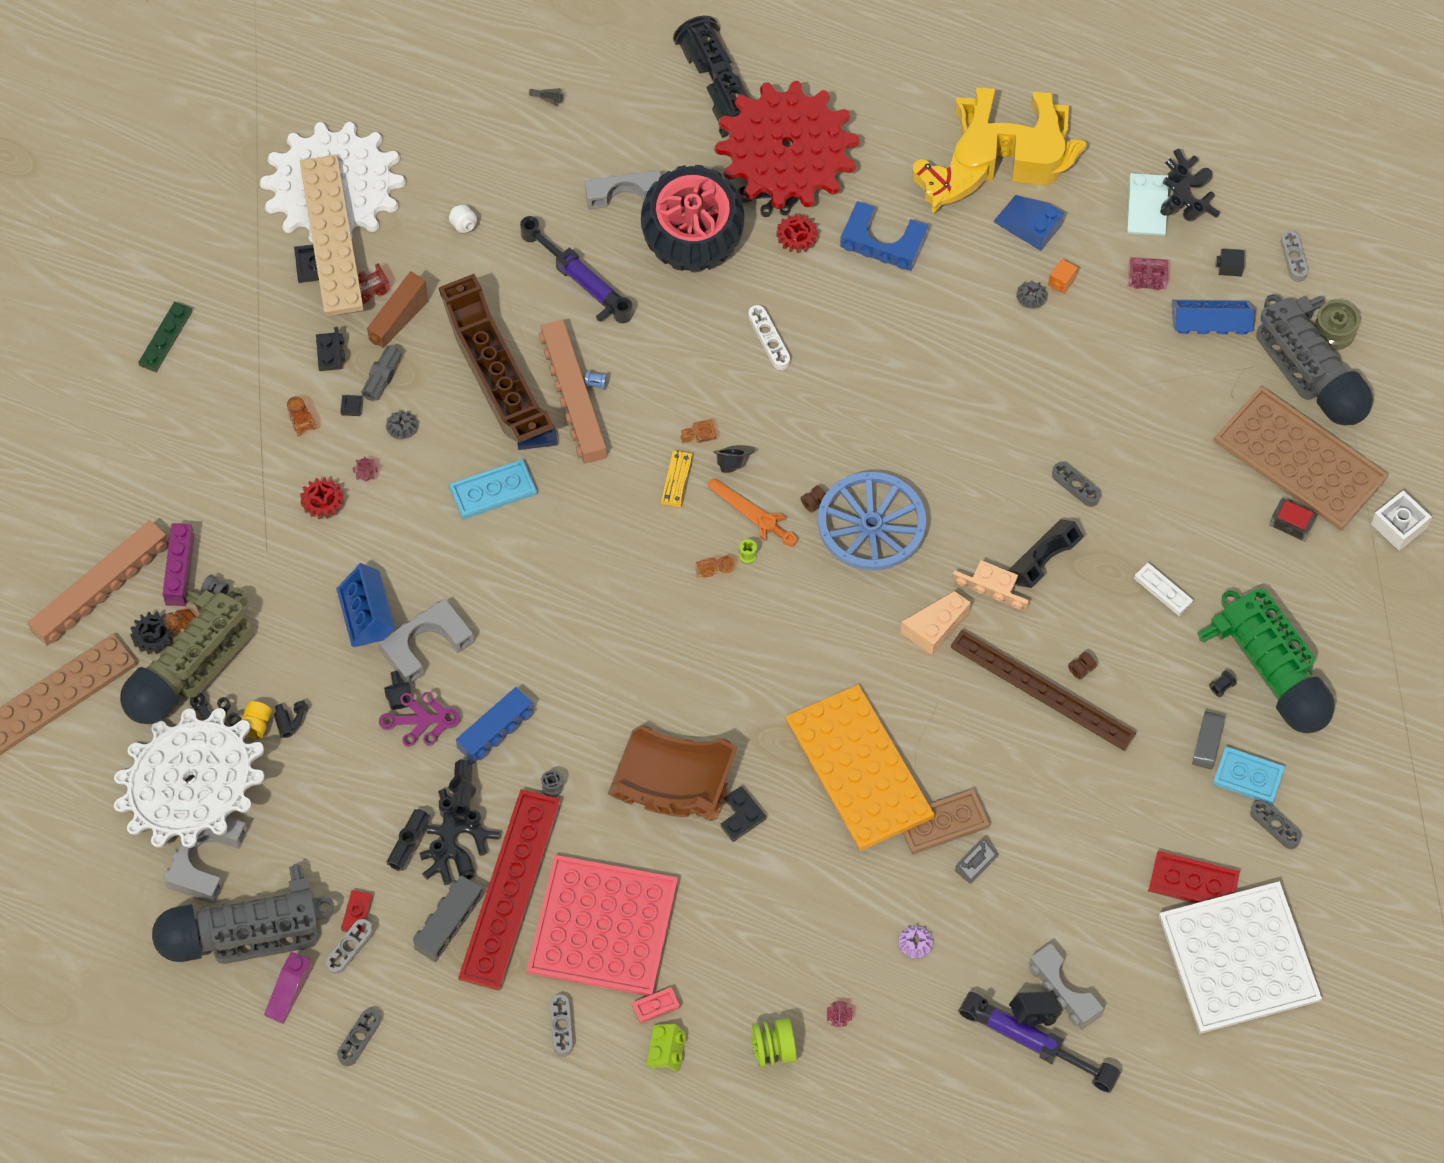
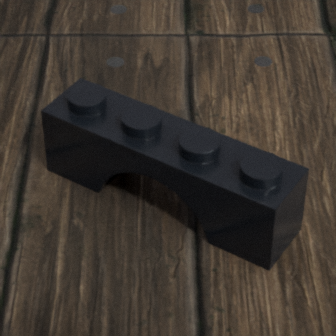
(1059, 538)

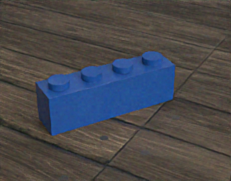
(495, 725)

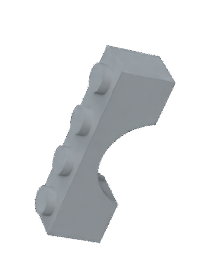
(603, 189)
(1082, 1008)

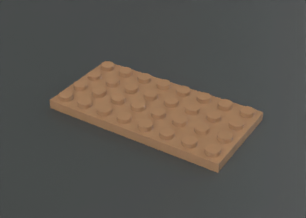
(1301, 458)

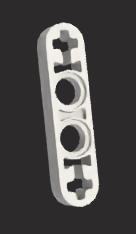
(766, 338)

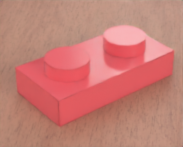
(655, 1005)

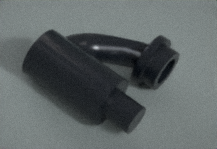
(285, 726)

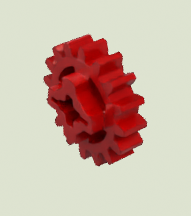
(797, 233)
(330, 493)

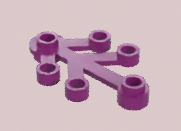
(422, 718)

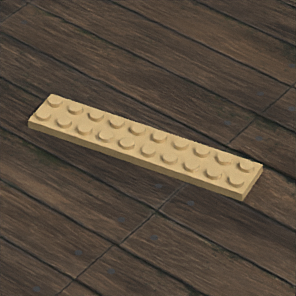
(331, 235)

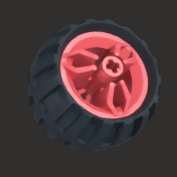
(682, 200)

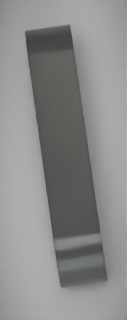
(1072, 475)
(1276, 833)
(345, 1047)

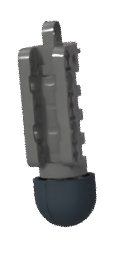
(1339, 392)
(251, 922)

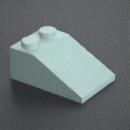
(1144, 204)

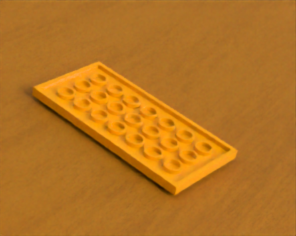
(859, 767)

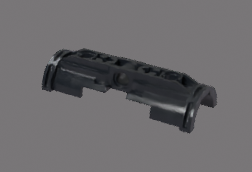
(716, 64)

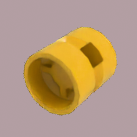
(257, 716)

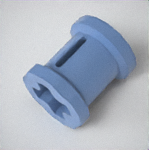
(595, 380)

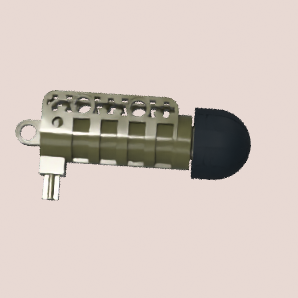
(154, 690)

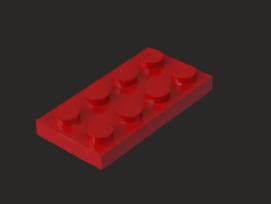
(1191, 879)

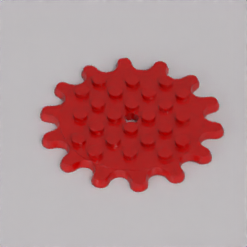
(780, 170)

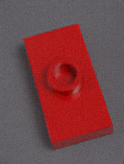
(356, 909)

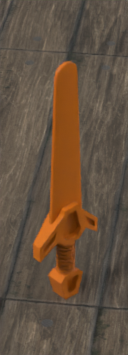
(764, 521)

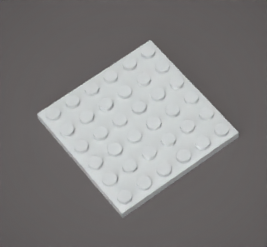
(1239, 957)

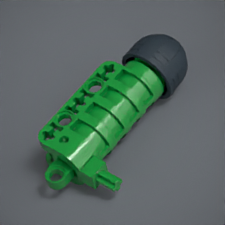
(1302, 699)

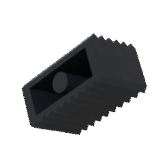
(1035, 1008)

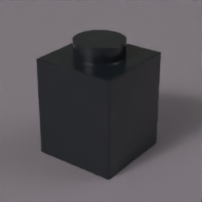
(1230, 262)

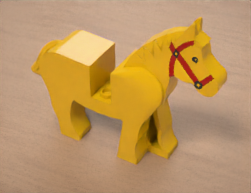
(1036, 152)

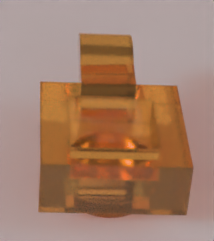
(701, 430)

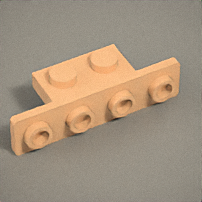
(994, 582)

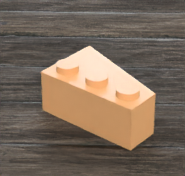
(936, 622)

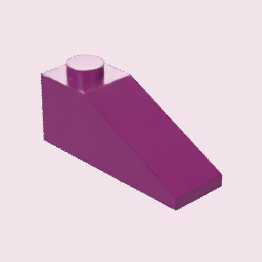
(288, 987)

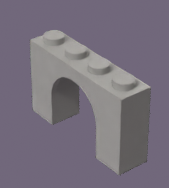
(439, 619)
(195, 883)

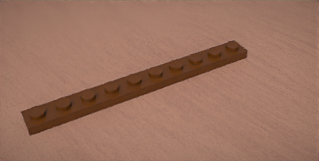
(1043, 690)

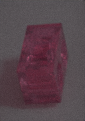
(1147, 269)

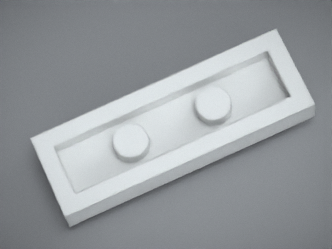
(1163, 589)

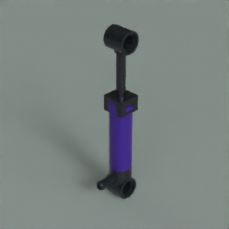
(569, 264)
(1048, 1046)

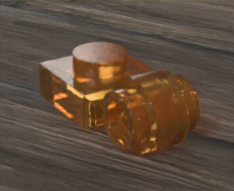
(709, 567)
(178, 620)

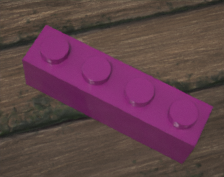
(178, 564)

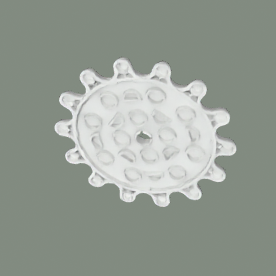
(362, 170)
(196, 748)

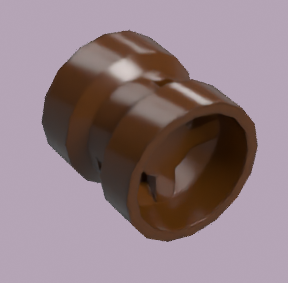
(813, 499)
(1082, 665)

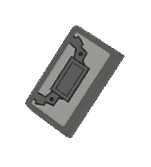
(976, 861)

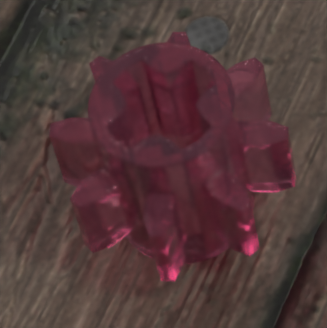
(360, 471)
(839, 1014)

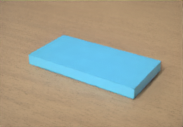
(492, 489)

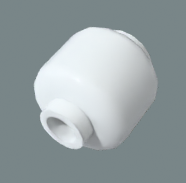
(462, 218)

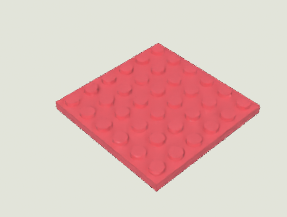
(602, 925)

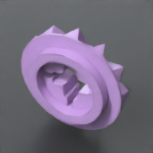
(908, 947)

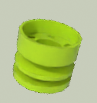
(773, 1042)

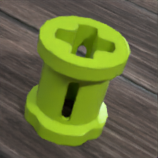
(747, 551)

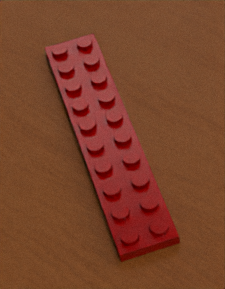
(509, 890)

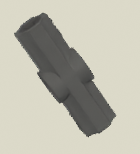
(381, 373)

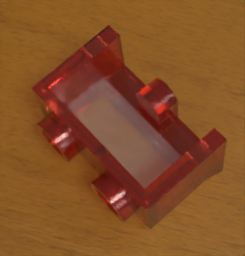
(373, 284)

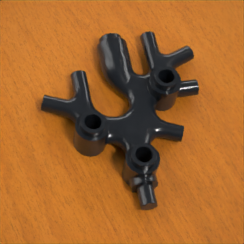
(1179, 181)
(448, 831)

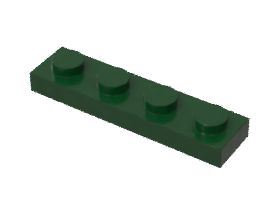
(165, 336)

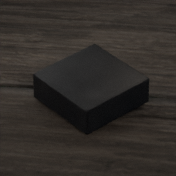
(351, 405)

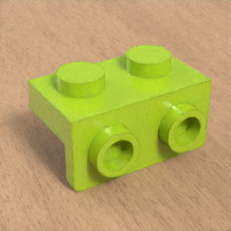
(666, 1047)

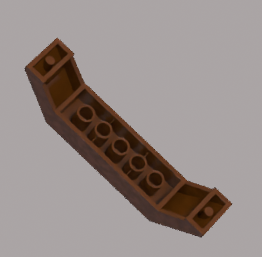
(492, 361)

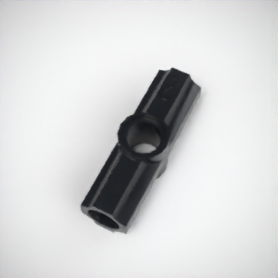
(462, 788)
(403, 850)

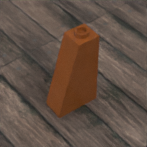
(398, 310)

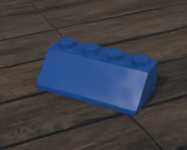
(1212, 315)
(365, 606)

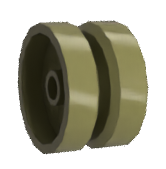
(1337, 323)

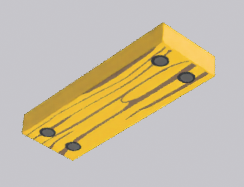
(676, 479)

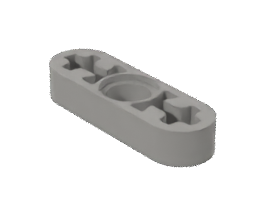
(1292, 263)
(350, 955)
(554, 1019)

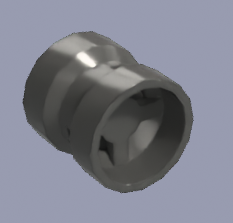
(213, 585)
(553, 787)

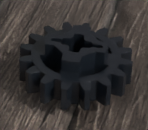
(152, 635)

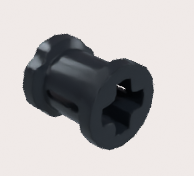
(1222, 683)

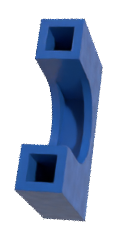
(900, 253)

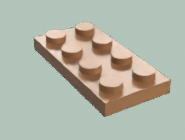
(953, 819)

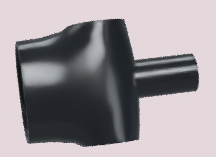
(395, 691)

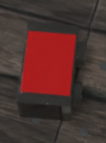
(1293, 519)

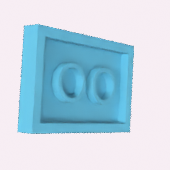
(1248, 775)

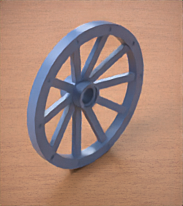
(871, 518)

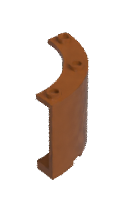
(672, 773)

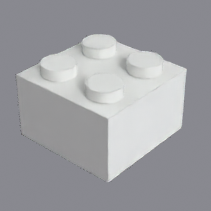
(1401, 520)

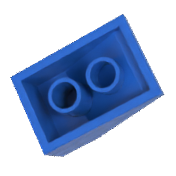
(1031, 220)

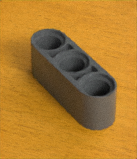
(1208, 740)

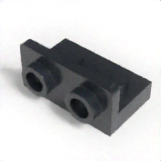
(329, 350)

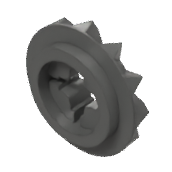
(1028, 300)
(394, 428)

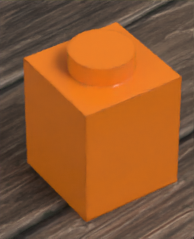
(1062, 276)

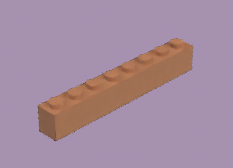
(573, 392)
(98, 583)

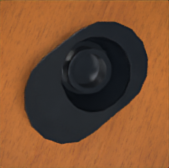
(732, 457)

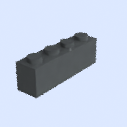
(448, 918)

